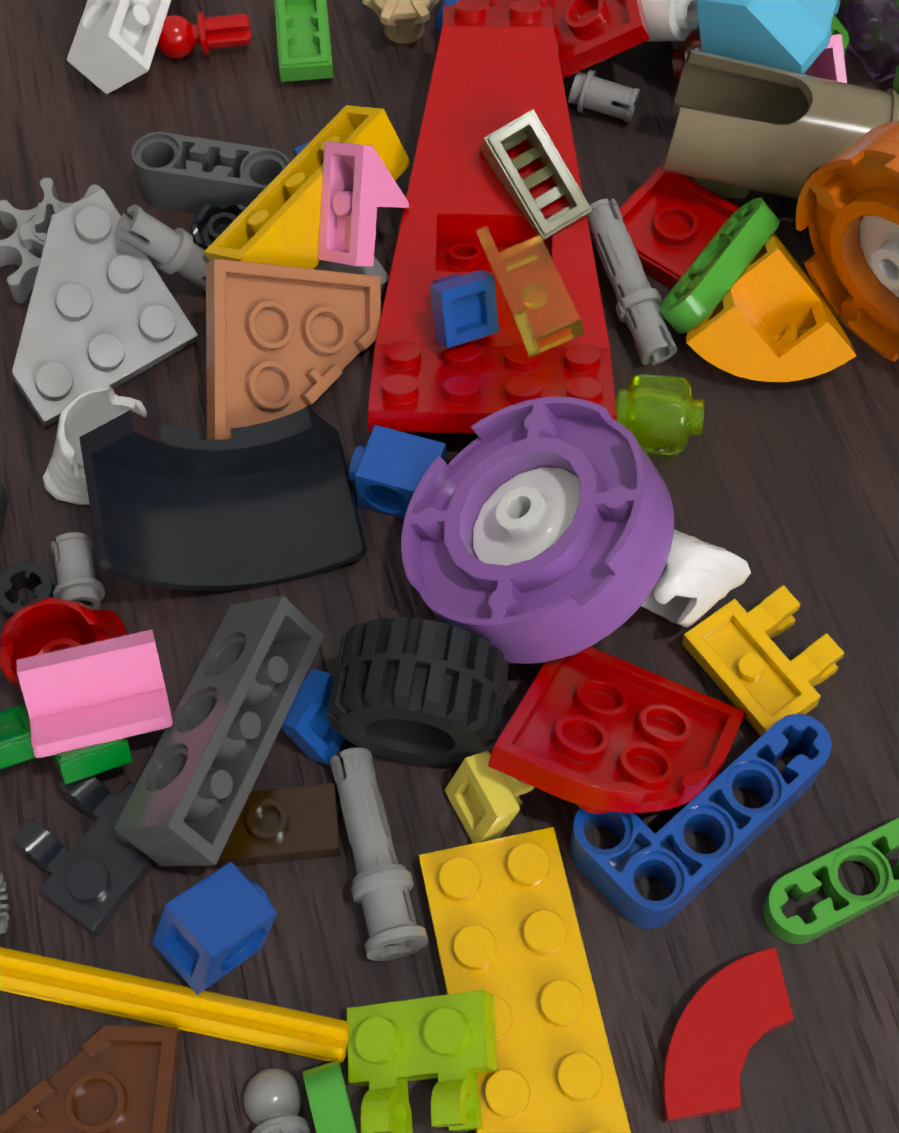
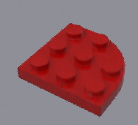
(615, 736)

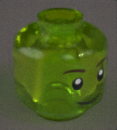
(660, 412)

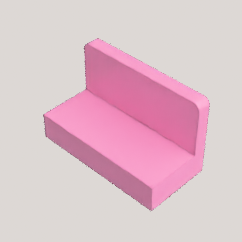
(94, 693)

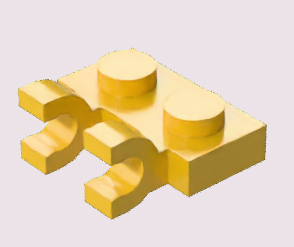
(750, 667)

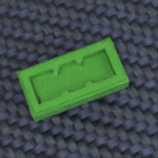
(303, 40)

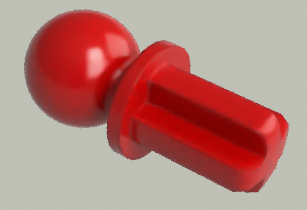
(180, 36)

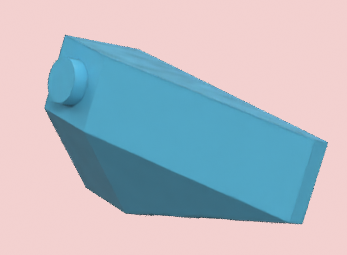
(767, 31)

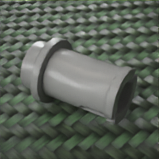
(603, 96)
(76, 570)

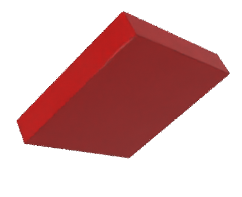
(672, 223)

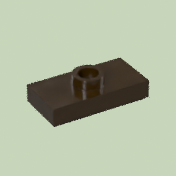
(284, 827)

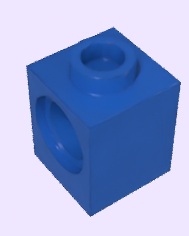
(391, 469)
(214, 927)

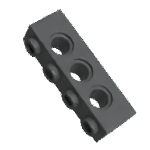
(220, 734)

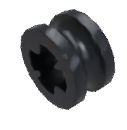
(21, 576)

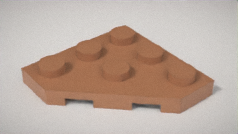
(280, 337)

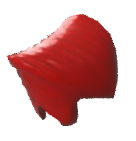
(51, 627)

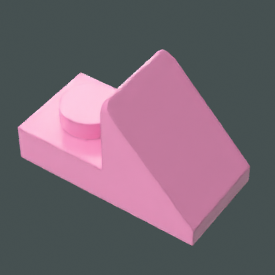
(352, 189)

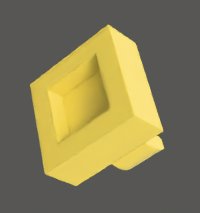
(484, 797)

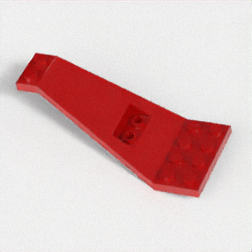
(484, 76)

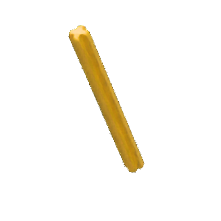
(174, 1006)

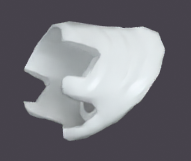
(87, 411)
(694, 579)

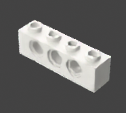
(117, 40)

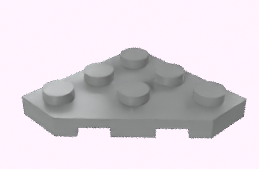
(93, 312)

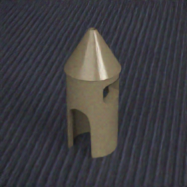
(765, 123)

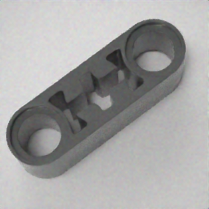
(195, 171)

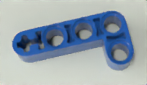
(710, 812)

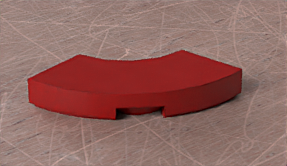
(718, 1032)

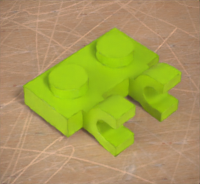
(422, 1040)

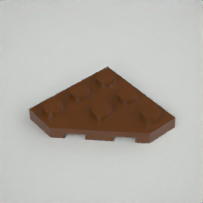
(112, 1086)

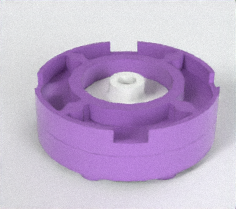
(540, 530)

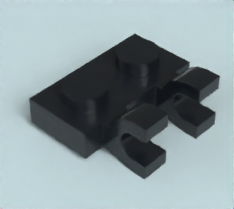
(101, 868)

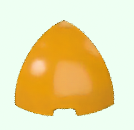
(772, 324)

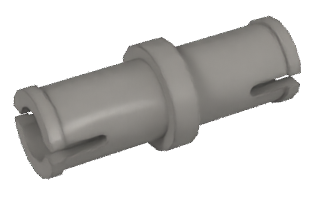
(169, 247)

